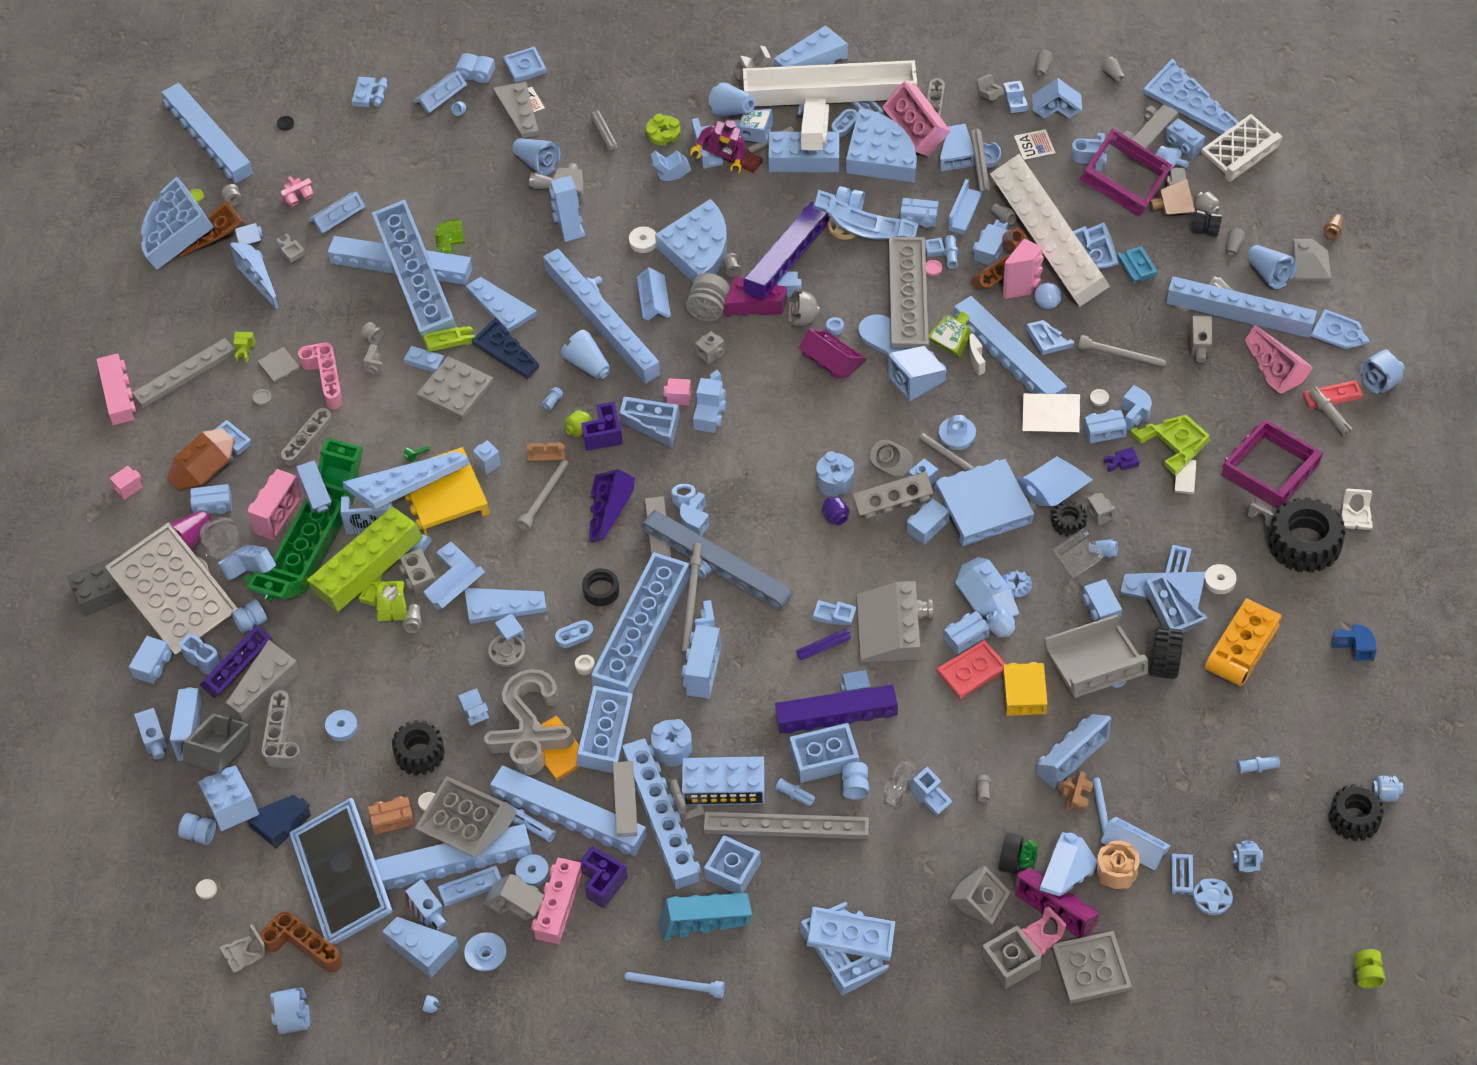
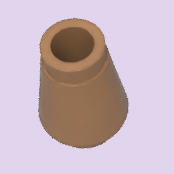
(1334, 227)

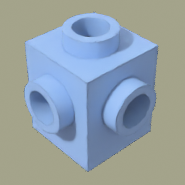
(1247, 863)

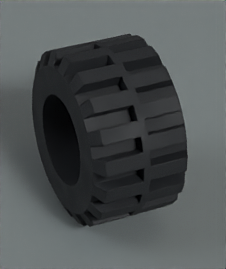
(1166, 652)
(418, 734)
(1353, 826)

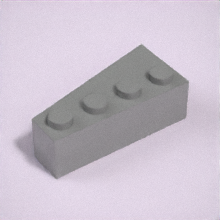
(268, 673)

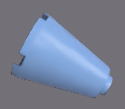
(729, 101)
(537, 154)
(1272, 265)
(585, 355)

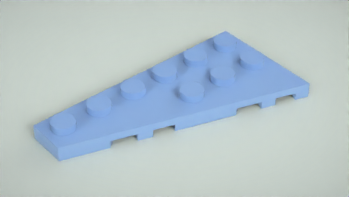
(394, 483)

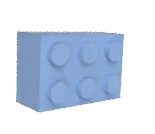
(702, 661)
(823, 752)
(228, 798)

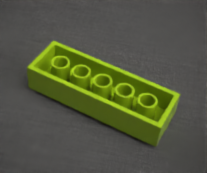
(365, 559)

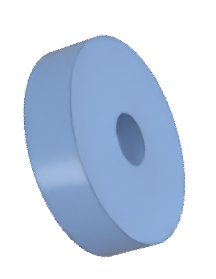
(341, 733)
(532, 862)

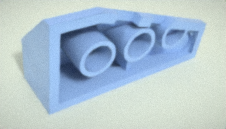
(251, 265)

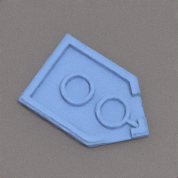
(1339, 331)

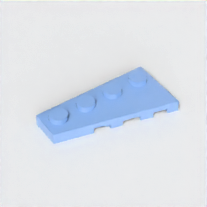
(496, 604)

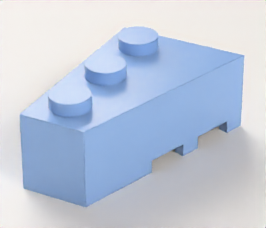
(1172, 605)

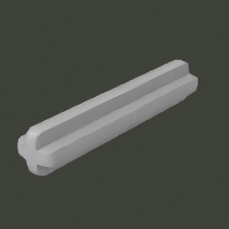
(603, 130)

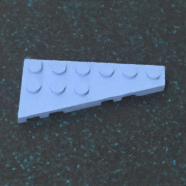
(1189, 98)

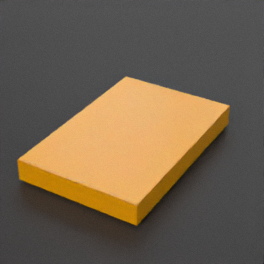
(560, 761)

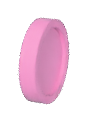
(933, 268)

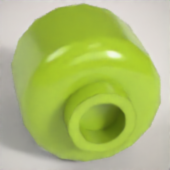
(574, 421)

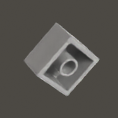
(1011, 957)

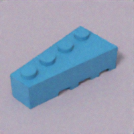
(704, 914)

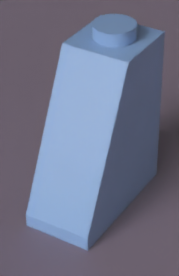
(957, 149)
(313, 487)

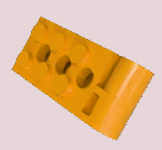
(1243, 642)

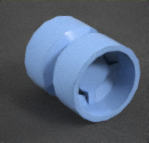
(853, 198)
(251, 615)
(855, 780)
(197, 829)

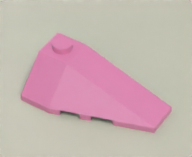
(1280, 365)

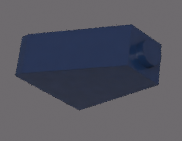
(279, 819)

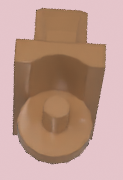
(1072, 789)

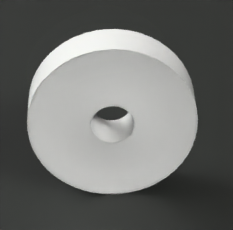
(638, 244)
(1220, 586)

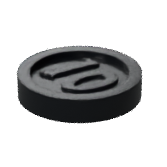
(285, 123)

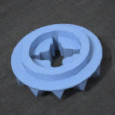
(1024, 585)

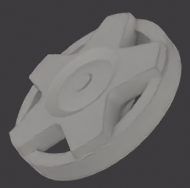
(506, 651)

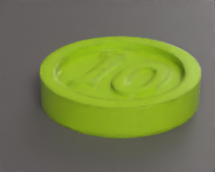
(198, 195)

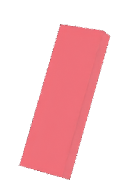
(1336, 393)

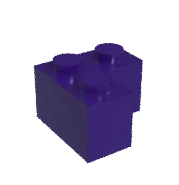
(605, 430)
(606, 876)

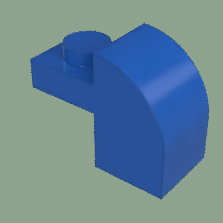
(1359, 639)

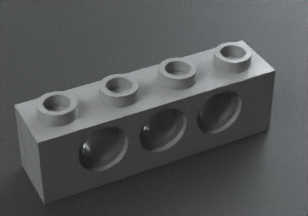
(920, 481)

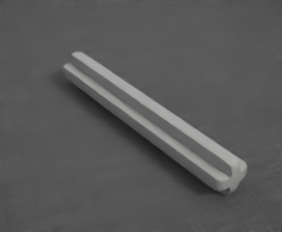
(980, 161)

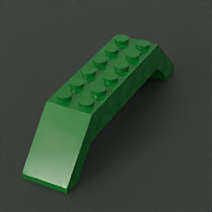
(311, 531)

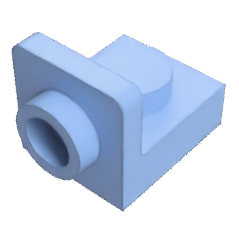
(707, 615)

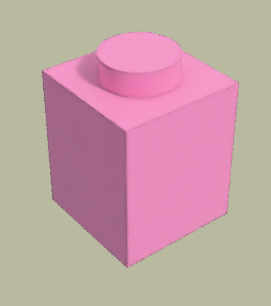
(678, 391)
(126, 482)

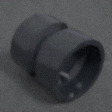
(1207, 223)

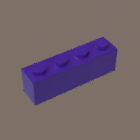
(235, 661)

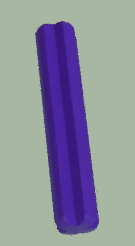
(823, 644)

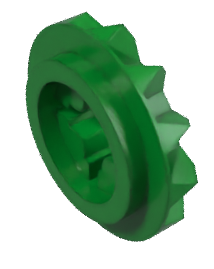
(1028, 855)

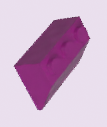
(831, 353)

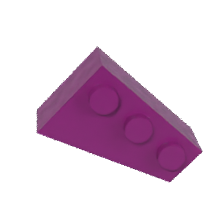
(743, 303)

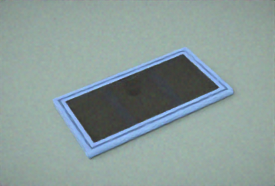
(340, 872)

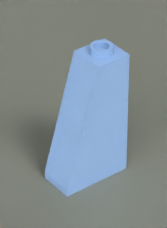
(185, 719)

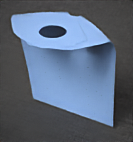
(1052, 482)

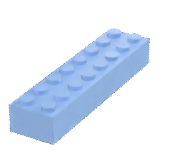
(413, 268)
(641, 624)

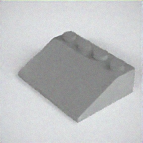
(889, 623)
(465, 817)

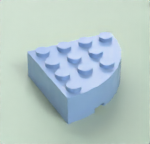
(880, 149)
(172, 224)
(695, 241)

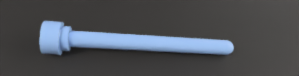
(715, 989)

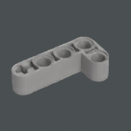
(279, 728)

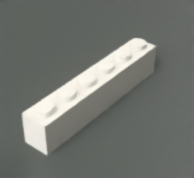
(814, 124)

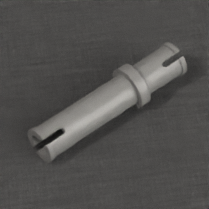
(1333, 415)

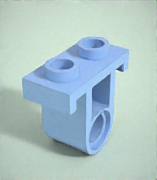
(1085, 149)

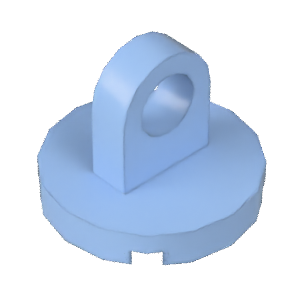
(957, 432)

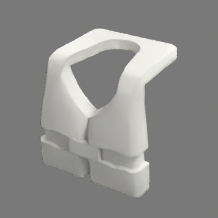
(1359, 519)

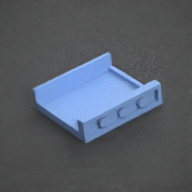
(985, 501)

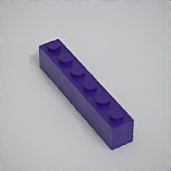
(836, 709)

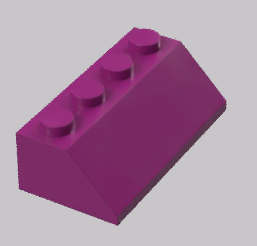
(1078, 916)

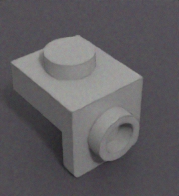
(988, 89)

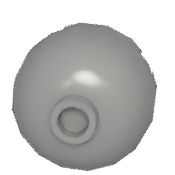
(802, 309)

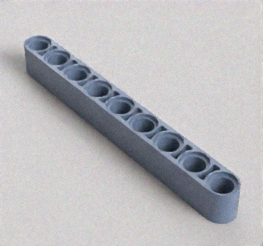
(720, 561)

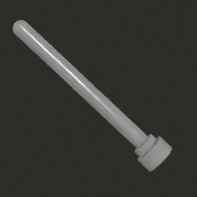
(1086, 343)
(526, 521)

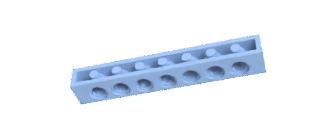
(680, 874)

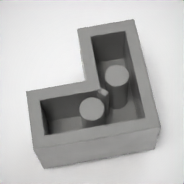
(514, 895)

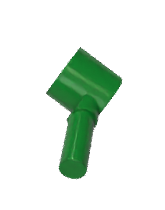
(411, 455)

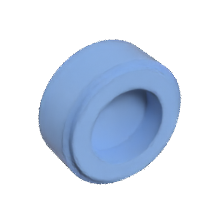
(835, 326)

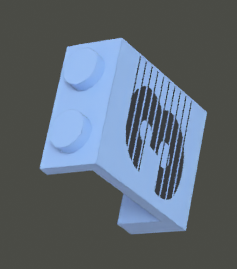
(359, 519)

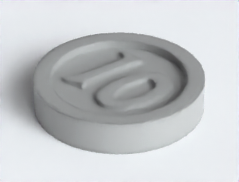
(262, 397)

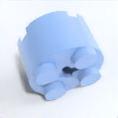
(1381, 372)
(835, 474)
(671, 742)
(290, 1010)

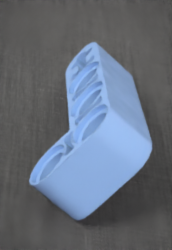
(247, 559)

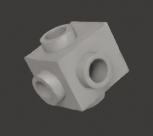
(709, 347)

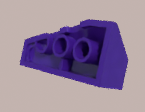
(610, 495)

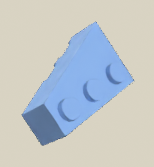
(565, 208)
(651, 418)
(421, 945)

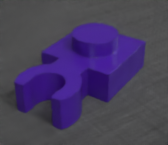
(1124, 459)

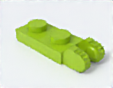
(448, 338)

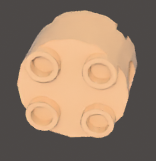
(1117, 865)

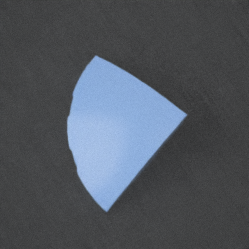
(1098, 245)

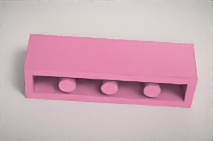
(115, 389)

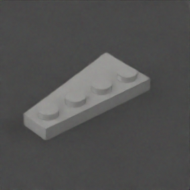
(518, 107)

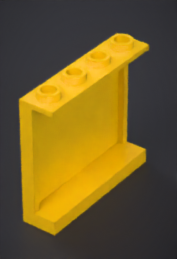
(447, 498)

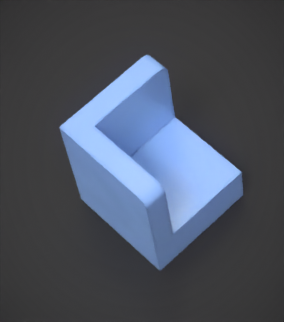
(509, 628)

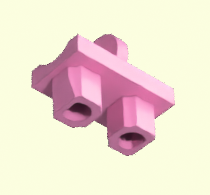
(296, 188)

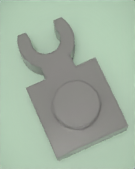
(291, 250)

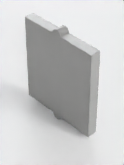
(278, 365)

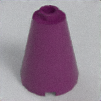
(190, 526)

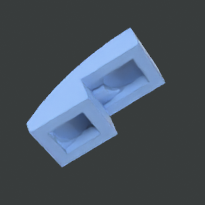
(1015, 97)
(834, 614)

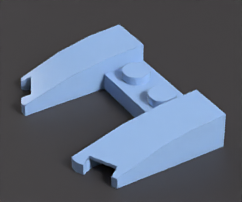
(846, 974)

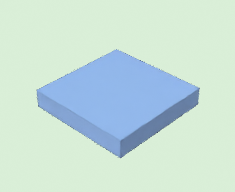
(524, 64)

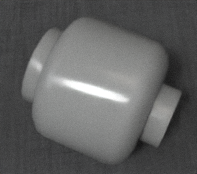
(1207, 202)

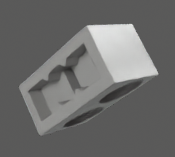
(418, 576)

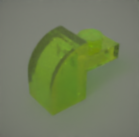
(449, 234)

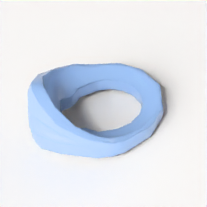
(679, 499)

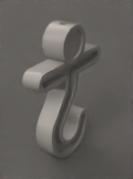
(531, 738)

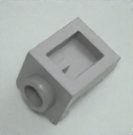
(372, 361)

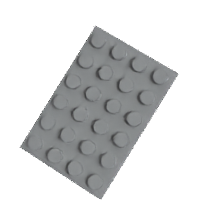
(171, 588)

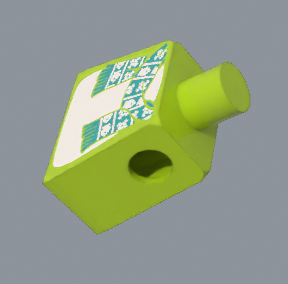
(952, 334)

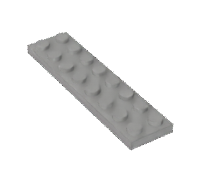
(908, 292)

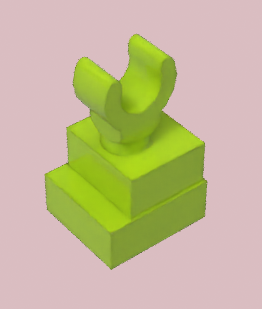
(243, 342)

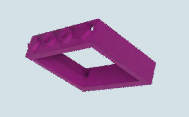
(1114, 190)
(1286, 441)

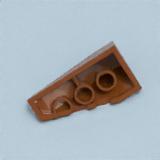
(225, 221)

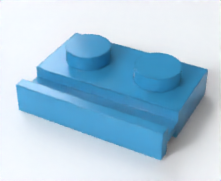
(1137, 264)

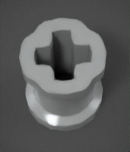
(731, 265)

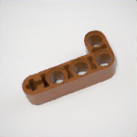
(999, 264)
(304, 944)

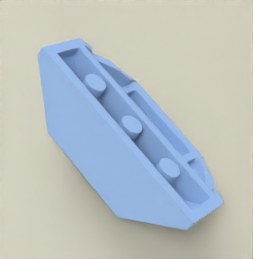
(985, 588)

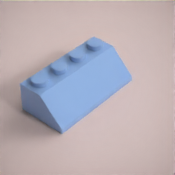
(1074, 749)

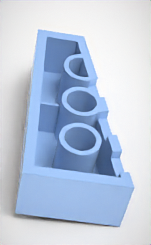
(817, 49)

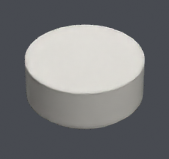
(584, 664)

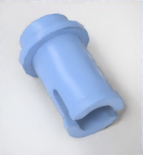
(554, 395)

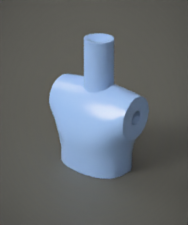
(1172, 156)

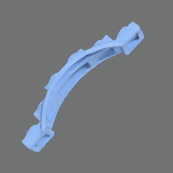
(861, 222)

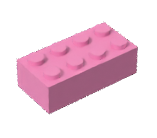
(917, 117)

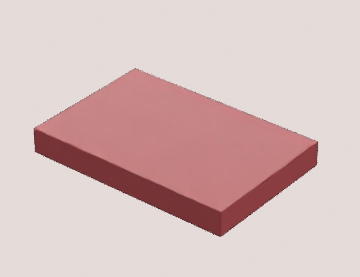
(971, 669)

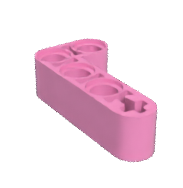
(322, 357)

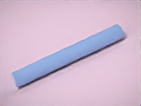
(1100, 804)

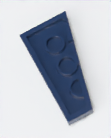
(503, 347)

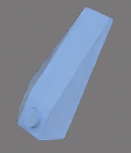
(1068, 865)

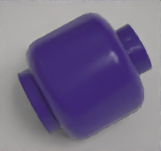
(835, 510)

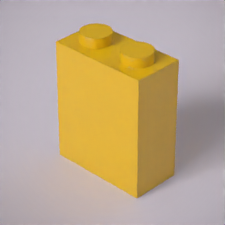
(1025, 689)

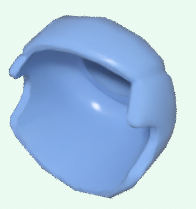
(992, 154)
(1047, 295)

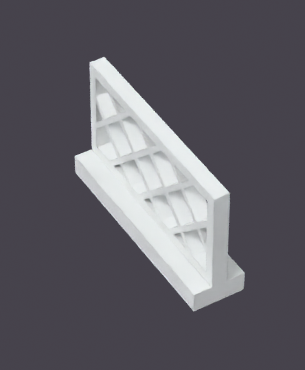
(1253, 154)

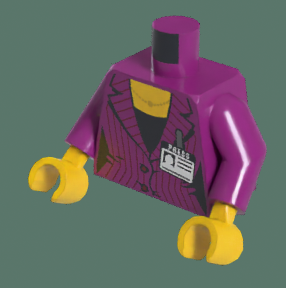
(722, 140)

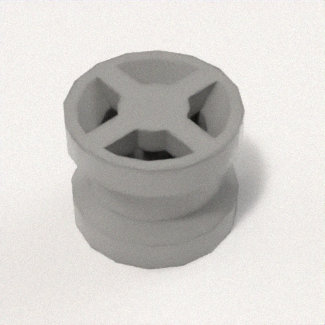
(231, 194)
(371, 333)
(925, 609)

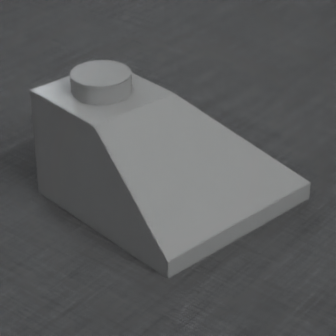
(1311, 261)
(981, 895)

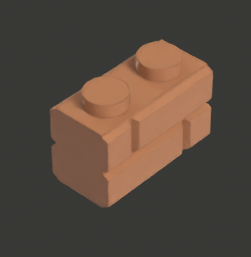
(391, 815)

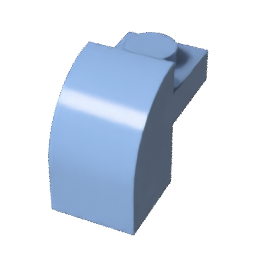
(672, 167)
(1138, 405)
(692, 515)
(472, 706)
(926, 791)

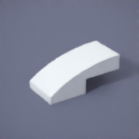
(975, 353)
(1186, 479)

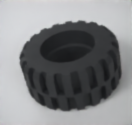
(1311, 515)

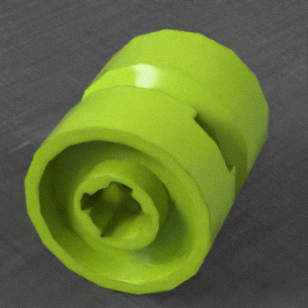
(1369, 968)

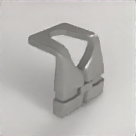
(1262, 508)
(680, 804)
(237, 955)

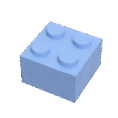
(732, 865)

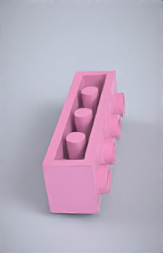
(557, 901)

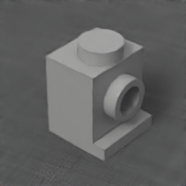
(1175, 176)
(1100, 509)

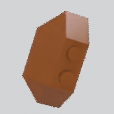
(201, 459)

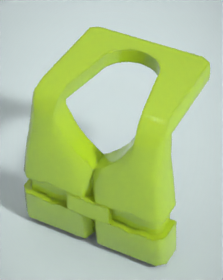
(392, 609)

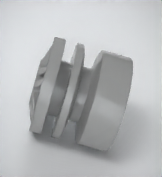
(707, 297)

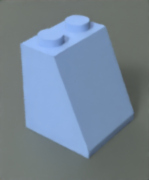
(915, 371)

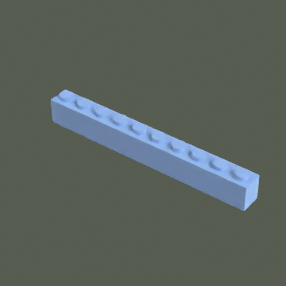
(602, 316)

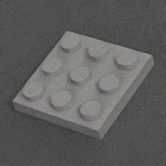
(455, 388)
(1091, 967)

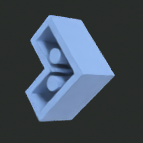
(1057, 97)
(709, 405)

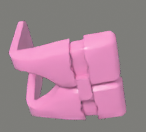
(1039, 940)

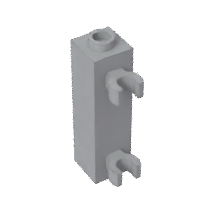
(1155, 129)

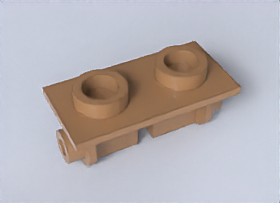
(547, 452)

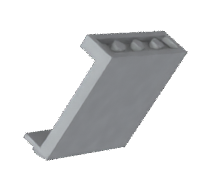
(1095, 656)

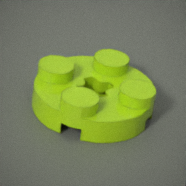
(660, 122)

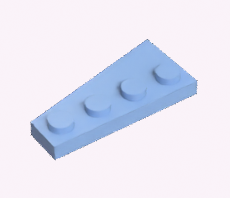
(500, 304)
(1189, 582)

